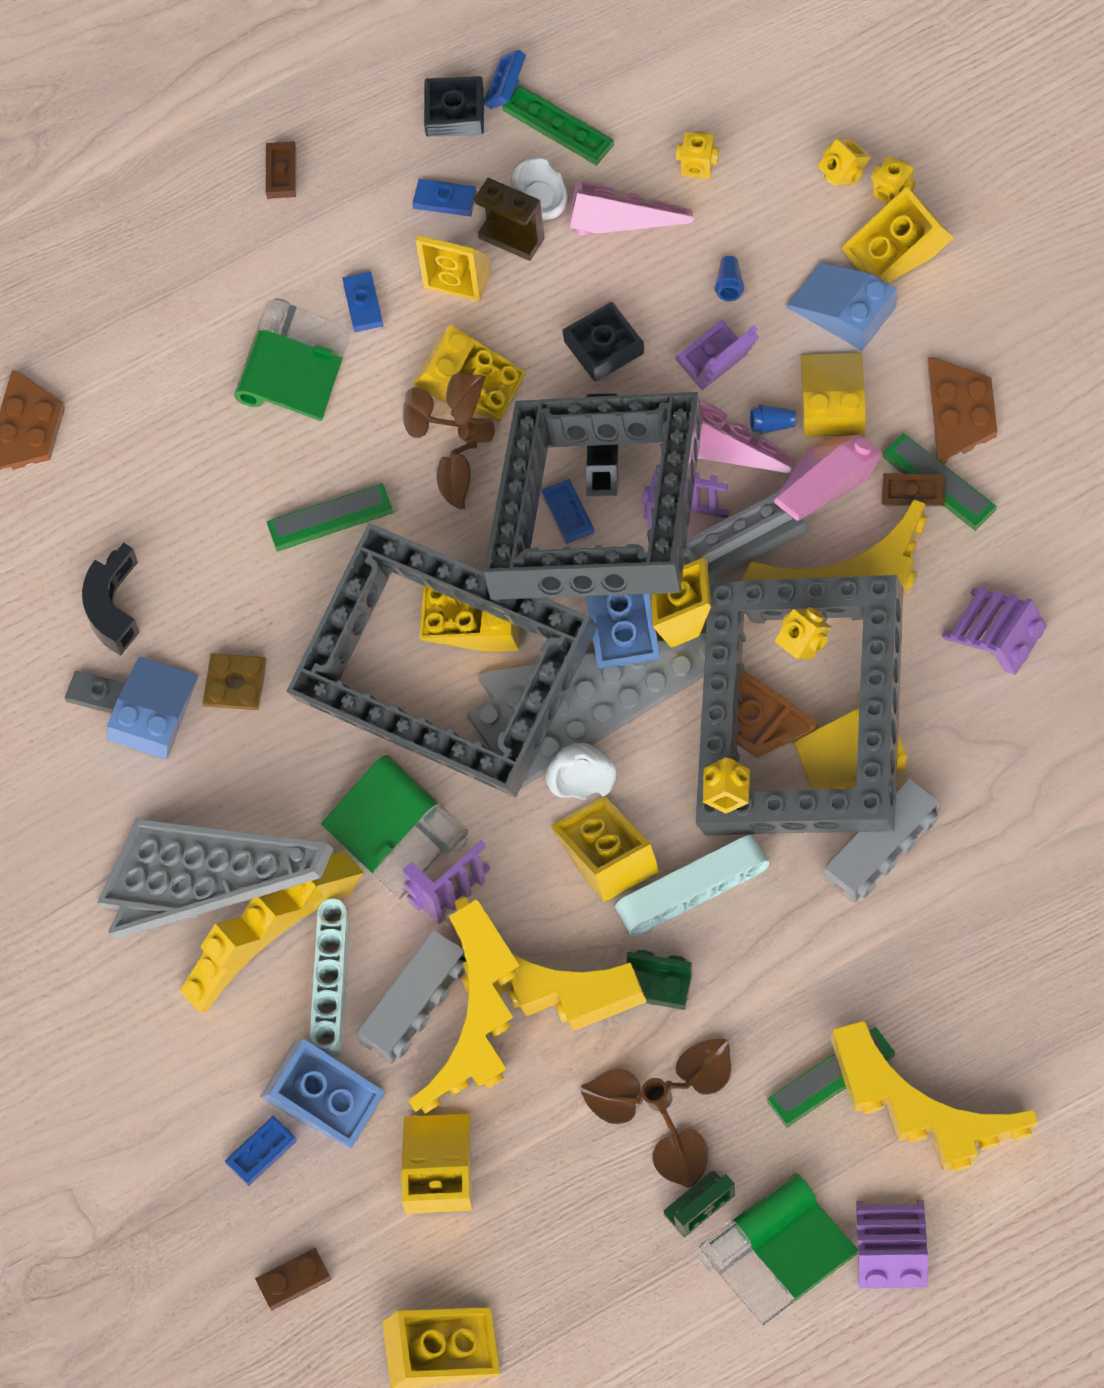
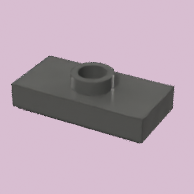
(93, 691)

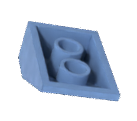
(845, 302)
(623, 629)
(151, 707)
(322, 1093)

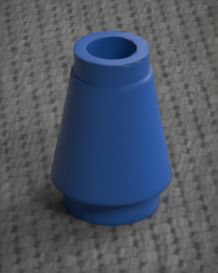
(729, 279)
(771, 419)

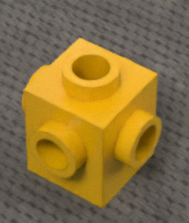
(697, 154)
(843, 162)
(892, 178)
(803, 633)
(726, 785)

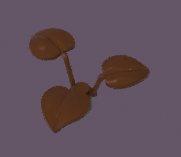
(462, 397)
(616, 1092)

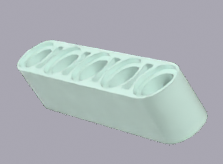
(692, 885)
(327, 964)

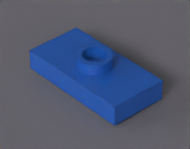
(504, 79)
(444, 197)
(362, 302)
(567, 511)
(260, 1151)

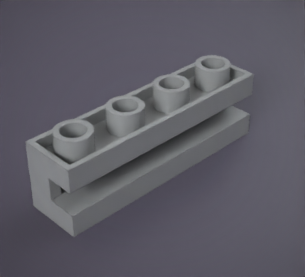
(743, 537)
(875, 853)
(413, 997)

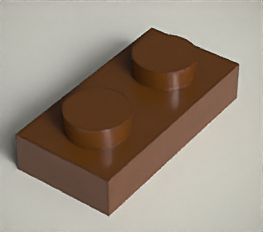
(281, 170)
(904, 488)
(293, 1279)

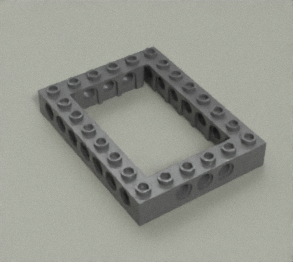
(522, 572)
(347, 615)
(873, 802)

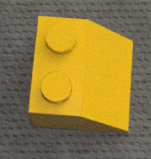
(683, 614)

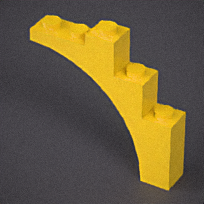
(888, 557)
(238, 940)
(578, 996)
(474, 1056)
(913, 1114)

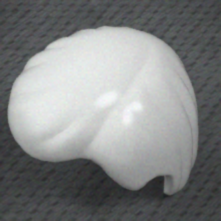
(539, 180)
(580, 771)

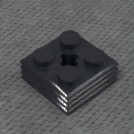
(462, 92)
(619, 338)

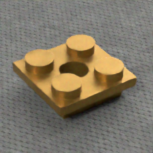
(227, 667)

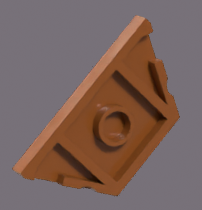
(960, 408)
(27, 423)
(768, 718)

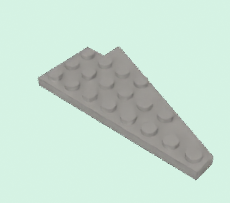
(595, 701)
(190, 870)

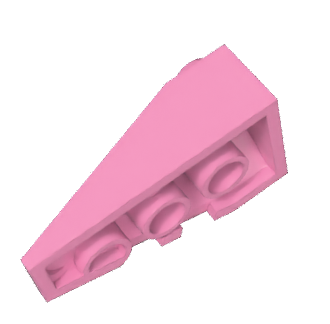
(602, 211)
(735, 445)
(827, 473)

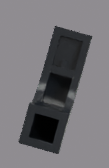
(602, 466)
(101, 581)

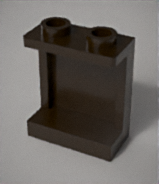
(511, 219)

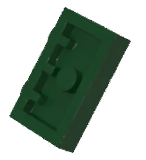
(662, 979)
(700, 1202)

